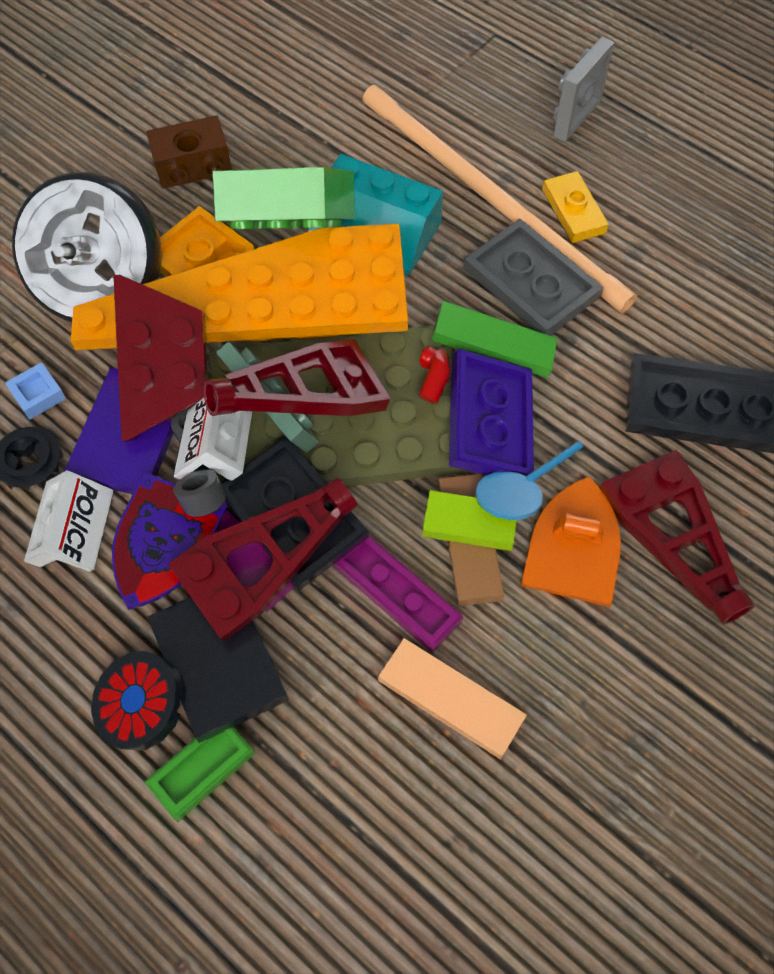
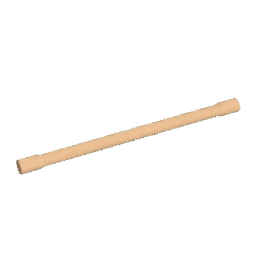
(385, 106)

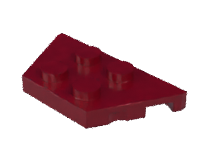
(157, 356)

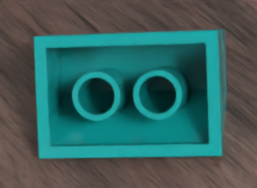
(394, 199)

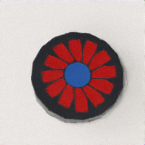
(137, 701)

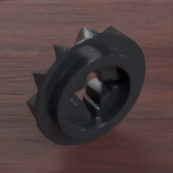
(23, 443)

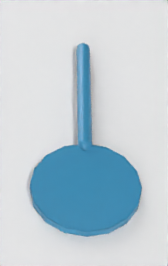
(513, 494)

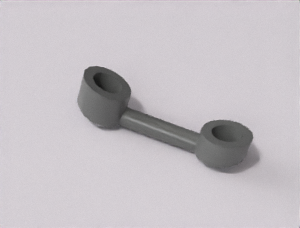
(198, 491)

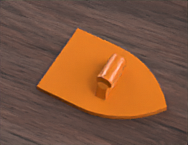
(575, 546)

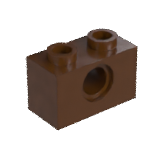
(189, 151)

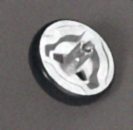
(54, 225)

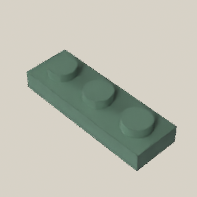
(292, 425)

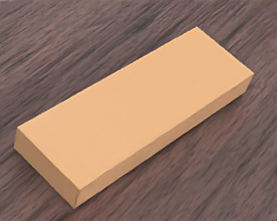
(452, 698)

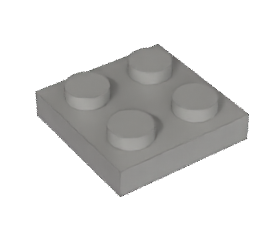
(582, 88)

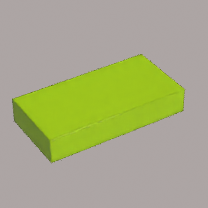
(465, 521)

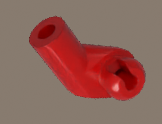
(438, 374)

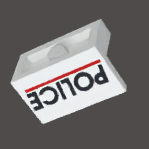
(214, 442)
(69, 522)

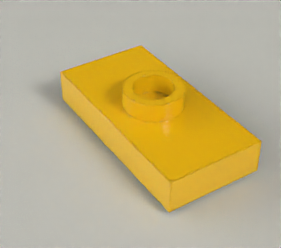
(575, 207)

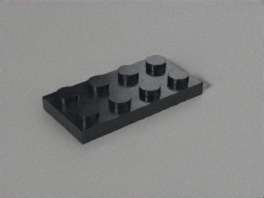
(701, 403)

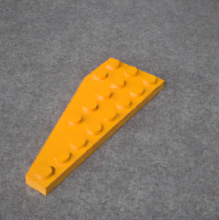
(287, 289)

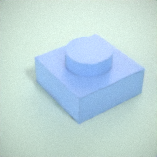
(35, 390)

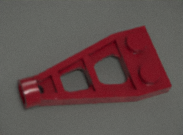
(342, 362)
(655, 486)
(217, 590)

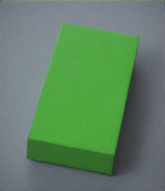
(198, 771)

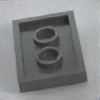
(533, 278)

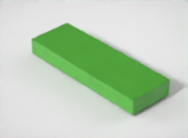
(494, 338)

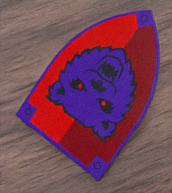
(150, 537)

